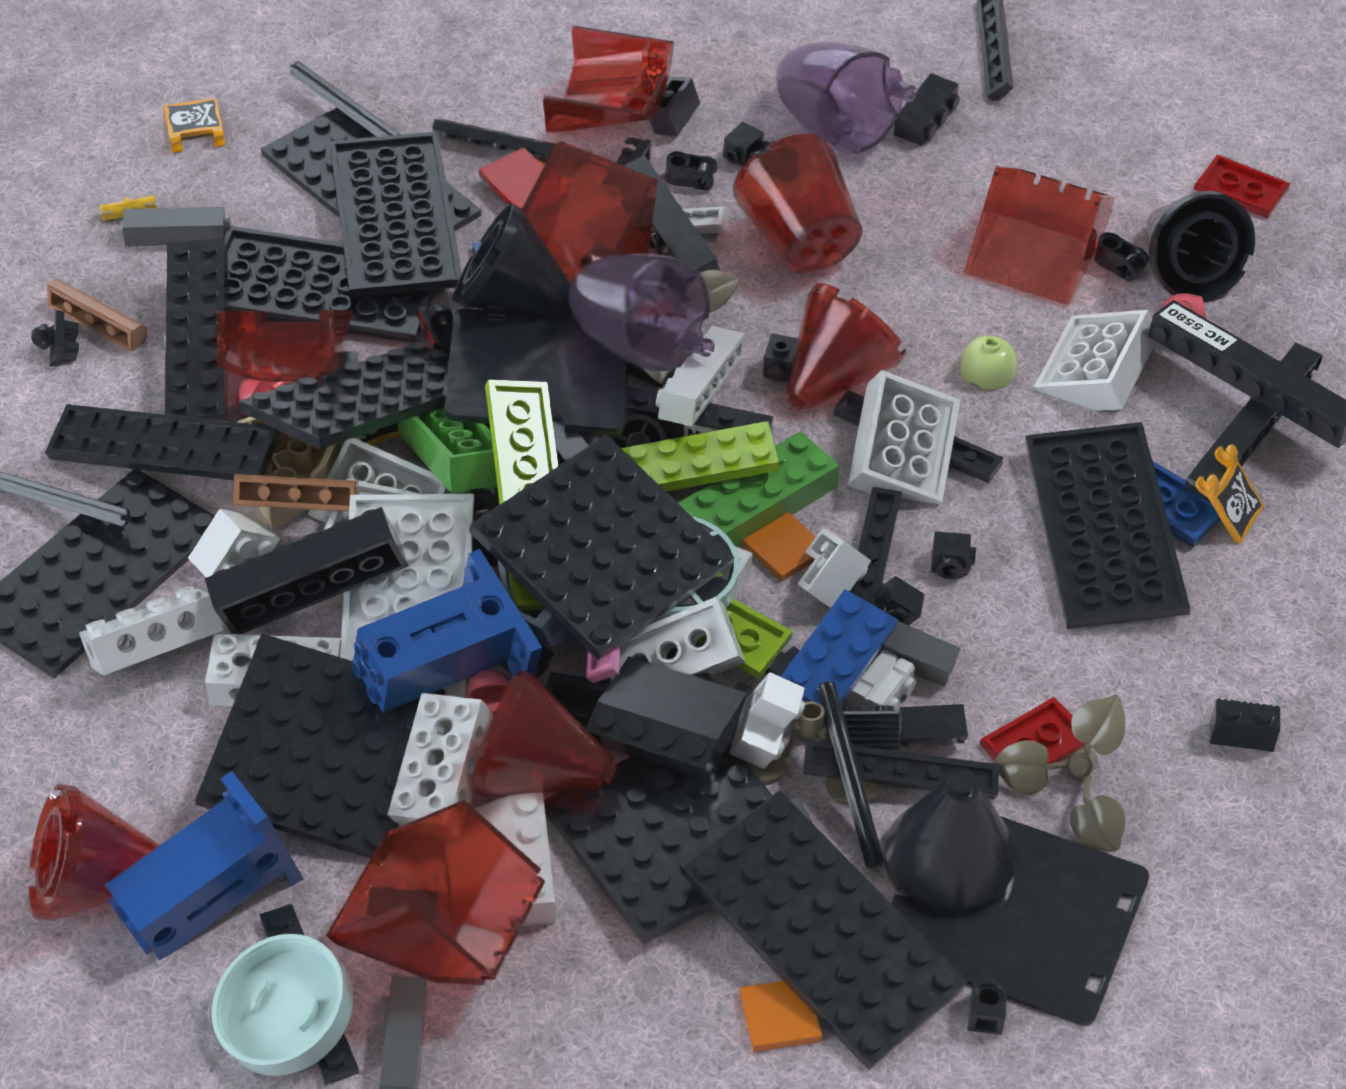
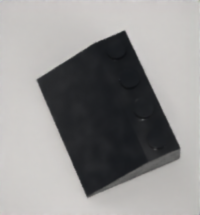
(667, 718)

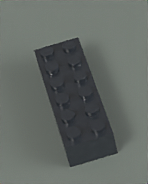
(671, 228)
(306, 571)

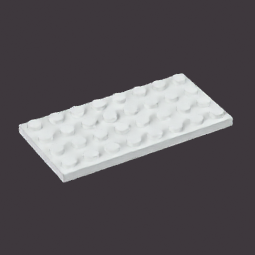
(436, 548)

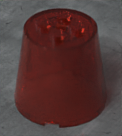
(800, 202)

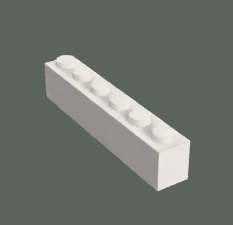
(700, 378)

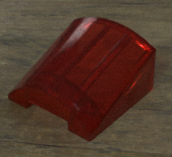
(611, 80)
(279, 349)

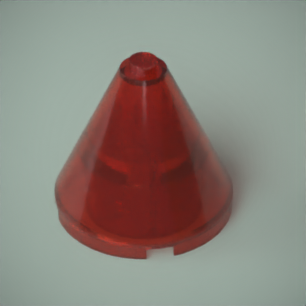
(838, 348)
(538, 746)
(79, 851)

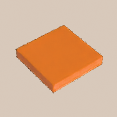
(781, 546)
(777, 1017)

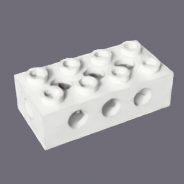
(683, 632)
(167, 634)
(231, 658)
(440, 756)

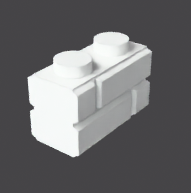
(883, 683)

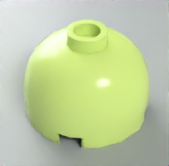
(988, 362)

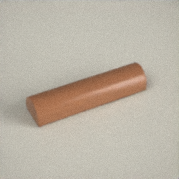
(96, 315)
(293, 492)

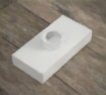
(707, 219)

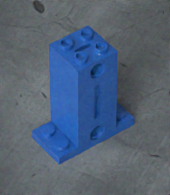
(444, 640)
(201, 873)

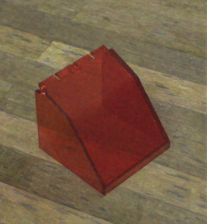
(590, 208)
(1037, 235)
(441, 898)

